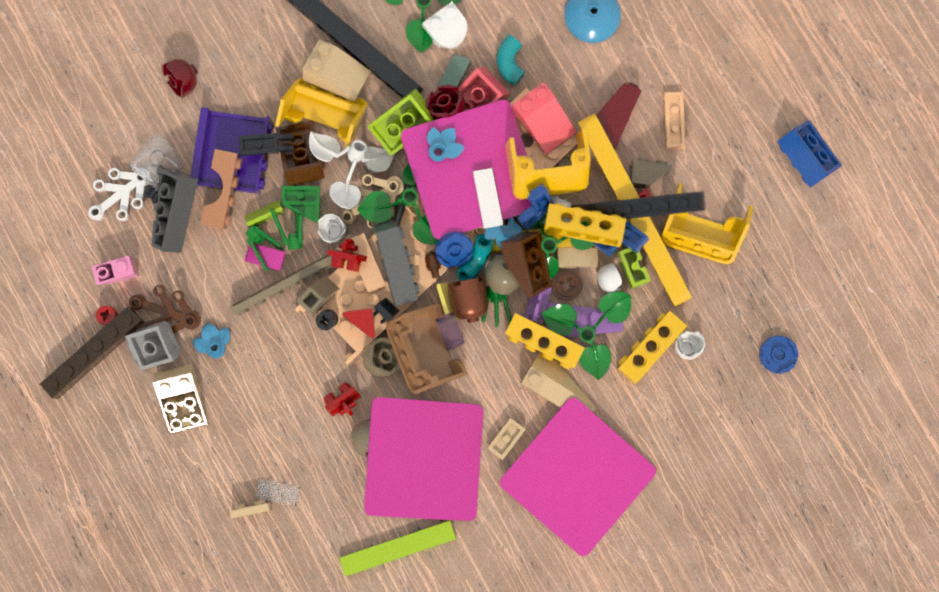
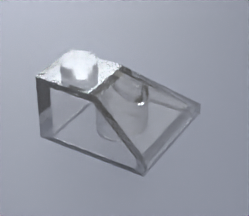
(153, 154)

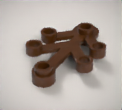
(168, 311)

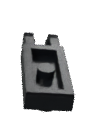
(264, 144)

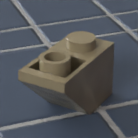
(646, 173)
(318, 295)

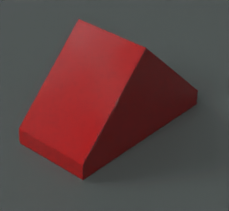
(362, 319)

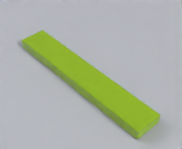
(397, 548)

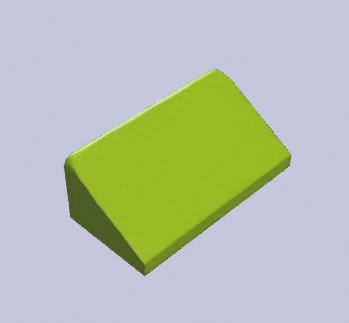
(264, 214)

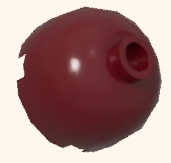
(181, 76)
(445, 102)

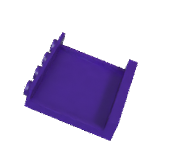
(222, 132)

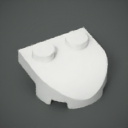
(446, 27)

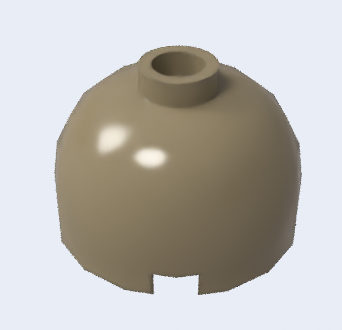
(500, 277)
(380, 358)
(360, 438)

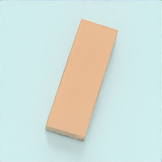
(674, 120)
(368, 270)

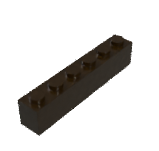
(91, 353)

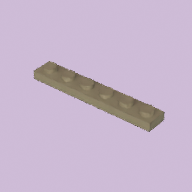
(276, 288)

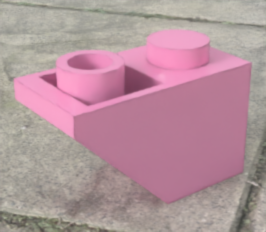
(115, 271)

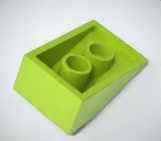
(404, 114)

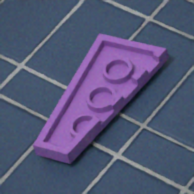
(590, 316)

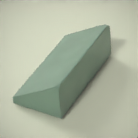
(455, 71)

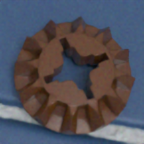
(575, 282)

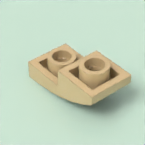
(574, 258)

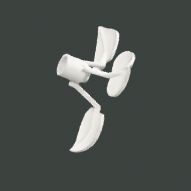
(327, 147)

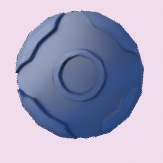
(454, 249)
(778, 354)

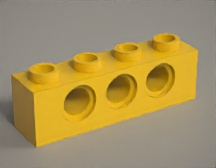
(574, 228)
(519, 323)
(674, 327)

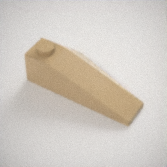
(553, 383)

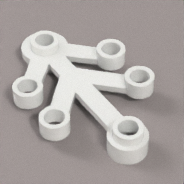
(122, 193)

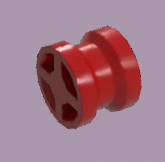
(112, 313)

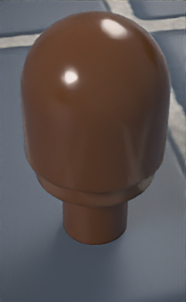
(432, 264)

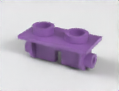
(537, 305)

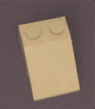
(335, 71)

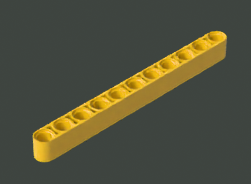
(625, 190)

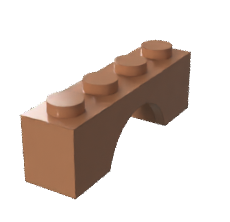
(227, 166)

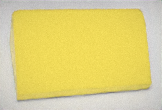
(445, 298)

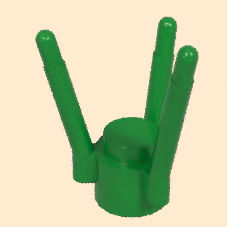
(257, 235)
(294, 240)
(496, 299)

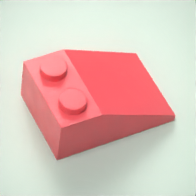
(482, 89)
(543, 118)

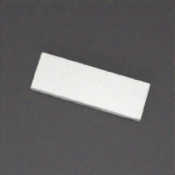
(487, 198)

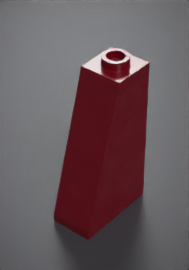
(617, 111)

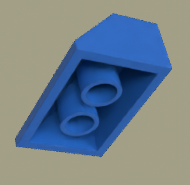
(809, 153)

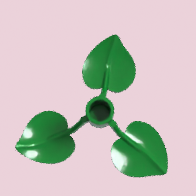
(414, 31)
(377, 208)
(551, 242)
(562, 318)

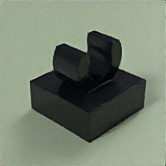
(386, 309)

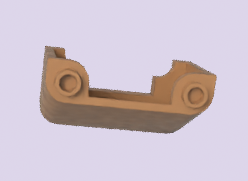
(422, 350)

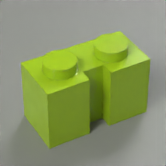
(633, 272)

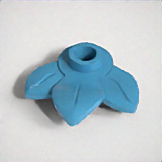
(445, 143)
(503, 232)
(210, 338)

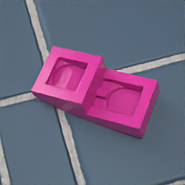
(272, 257)

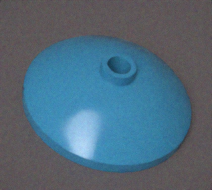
(589, 26)

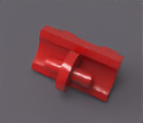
(339, 257)
(344, 402)

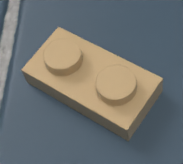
(506, 438)
(242, 510)

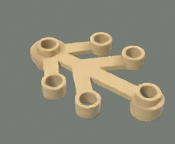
(364, 192)

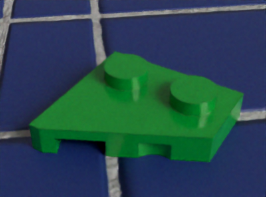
(302, 200)

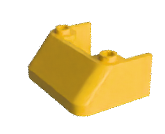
(323, 107)
(556, 180)
(706, 237)

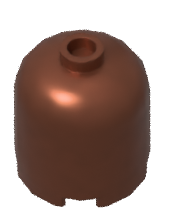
(469, 298)

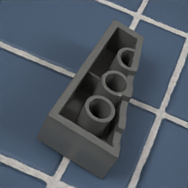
(173, 209)
(395, 262)

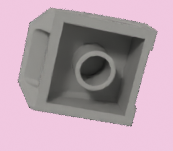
(153, 345)

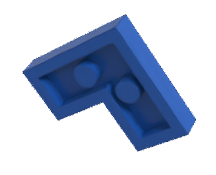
(539, 200)
(632, 238)

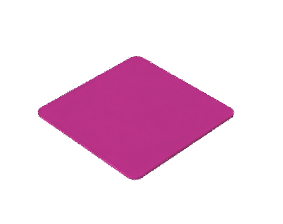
(449, 185)
(423, 459)
(577, 476)

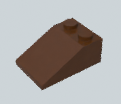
(300, 164)
(527, 261)

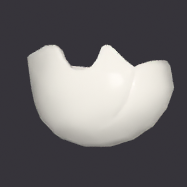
(331, 228)
(609, 278)
(689, 345)

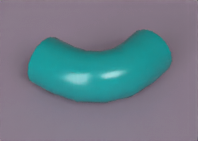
(506, 60)
(481, 252)

